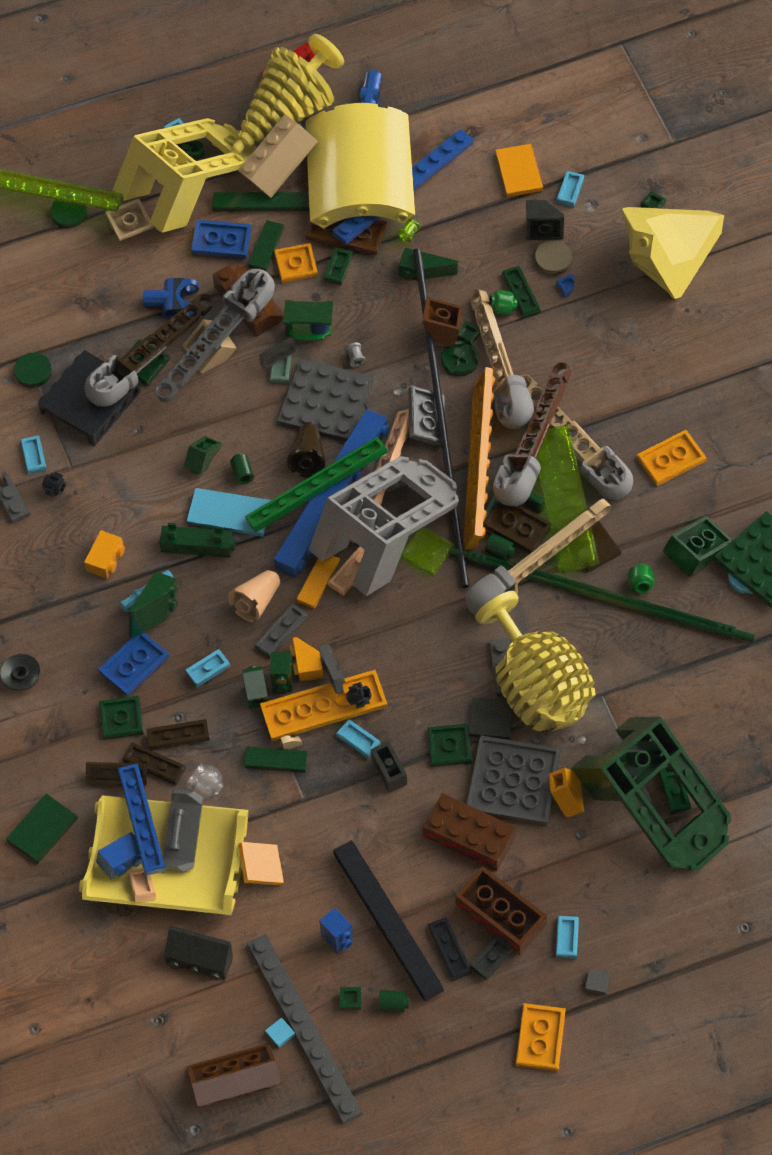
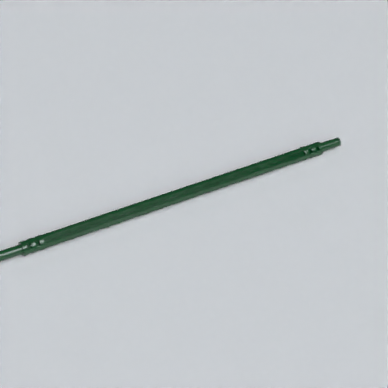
(610, 596)

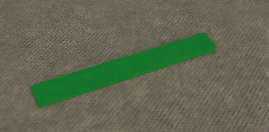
(316, 484)

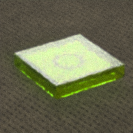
(427, 551)

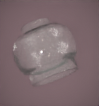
(206, 781)

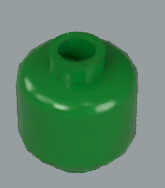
(502, 302)
(641, 578)

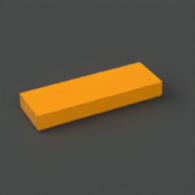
(317, 581)

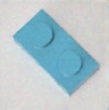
(208, 668)

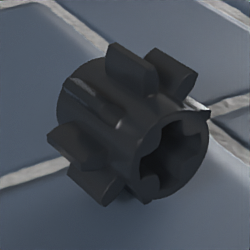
(54, 484)
(358, 695)

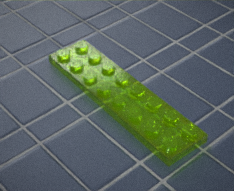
(565, 497)

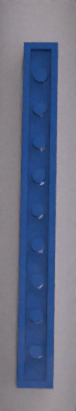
(420, 173)

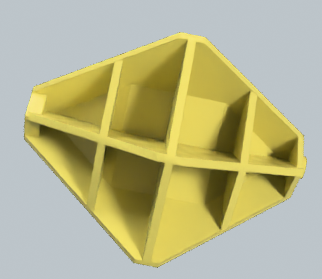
(671, 243)

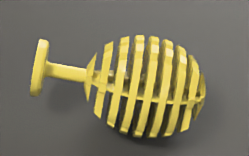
(540, 672)

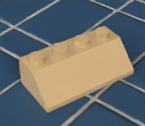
(277, 156)

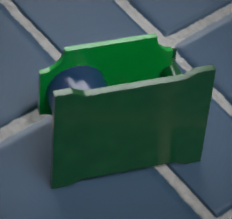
(308, 319)

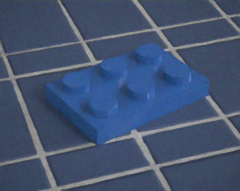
(221, 239)
(133, 663)

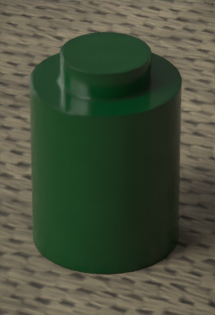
(241, 469)
(500, 547)
(393, 1001)

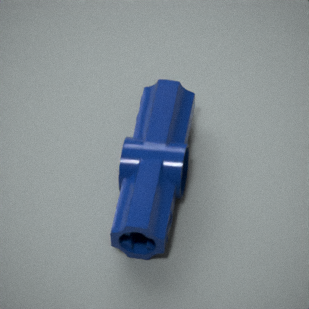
(371, 90)

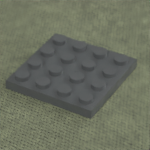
(325, 397)
(513, 780)

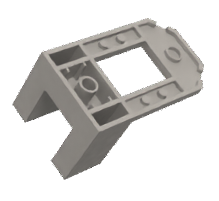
(382, 536)

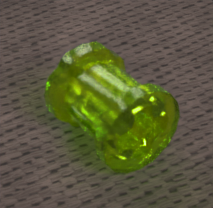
(409, 229)

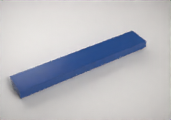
(141, 819)

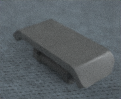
(182, 830)

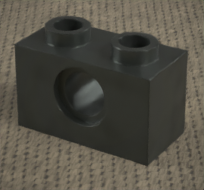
(389, 766)

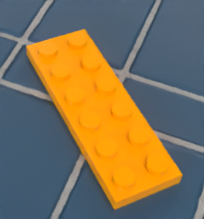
(319, 707)

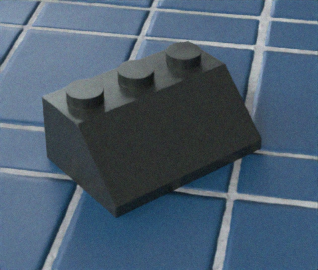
(198, 953)

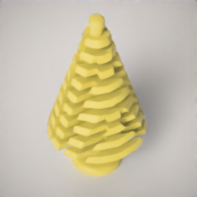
(289, 88)

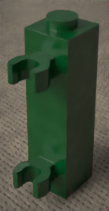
(197, 541)

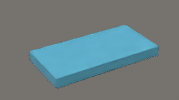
(223, 510)

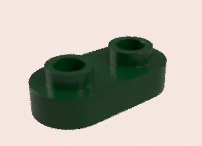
(191, 146)

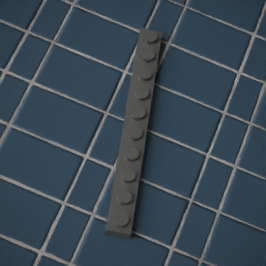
(304, 1029)

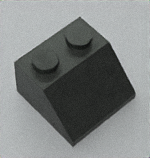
(543, 221)

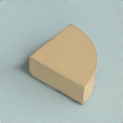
(290, 743)

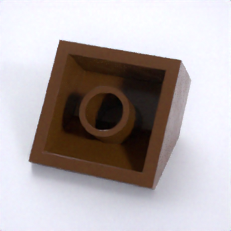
(442, 320)

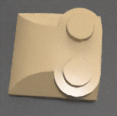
(129, 220)

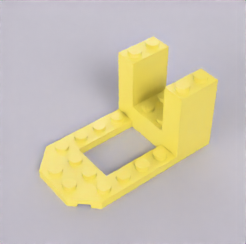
(158, 158)

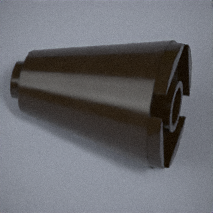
(307, 452)

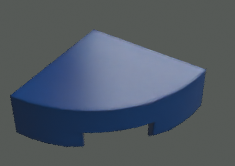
(566, 285)

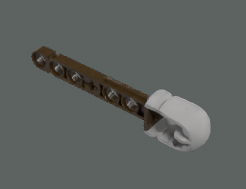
(102, 387)

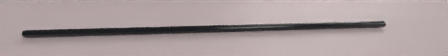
(441, 419)

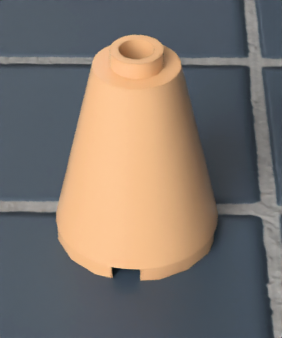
(254, 595)

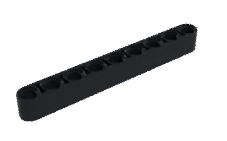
(388, 921)

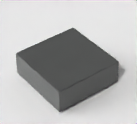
(597, 982)

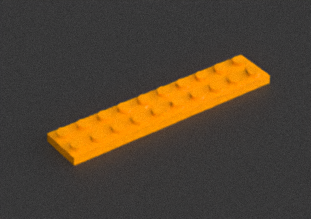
(478, 461)

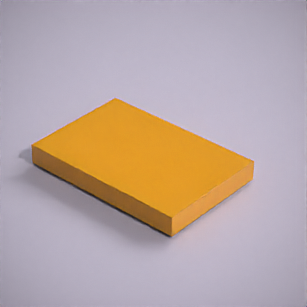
(519, 170)
(671, 457)
(540, 1037)

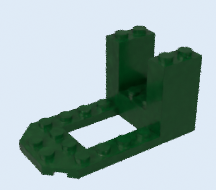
(621, 773)

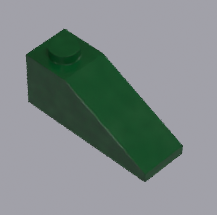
(433, 265)

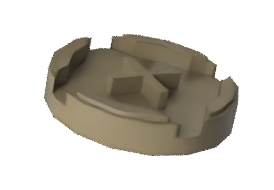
(553, 257)

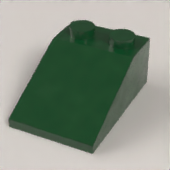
(696, 545)
(153, 604)

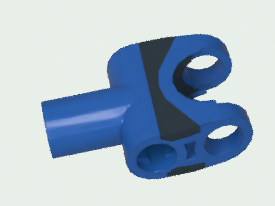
(172, 296)

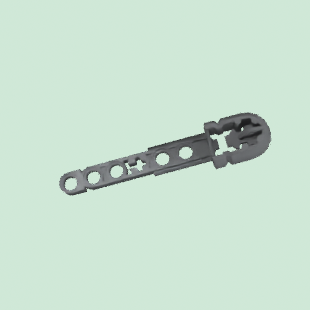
(256, 289)

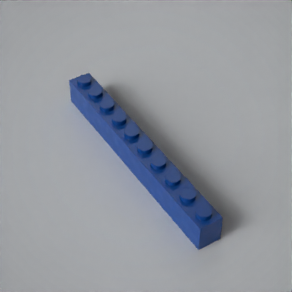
(295, 550)

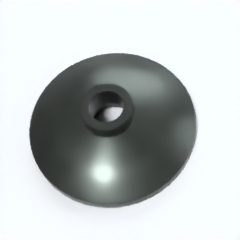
(20, 664)

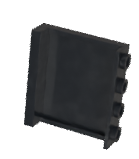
(69, 402)

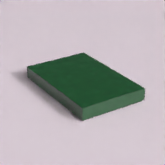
(42, 828)

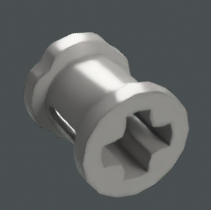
(355, 354)

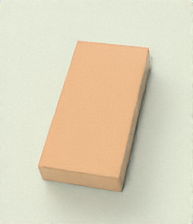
(141, 886)

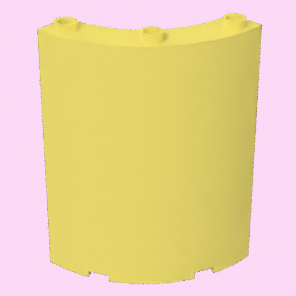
(360, 164)
(202, 889)

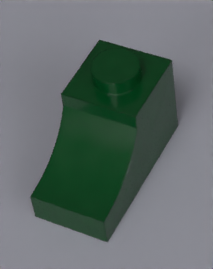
(201, 454)

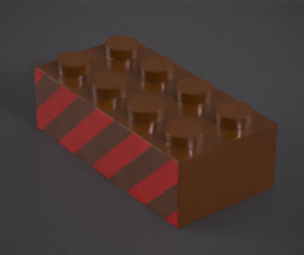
(469, 831)
(501, 909)

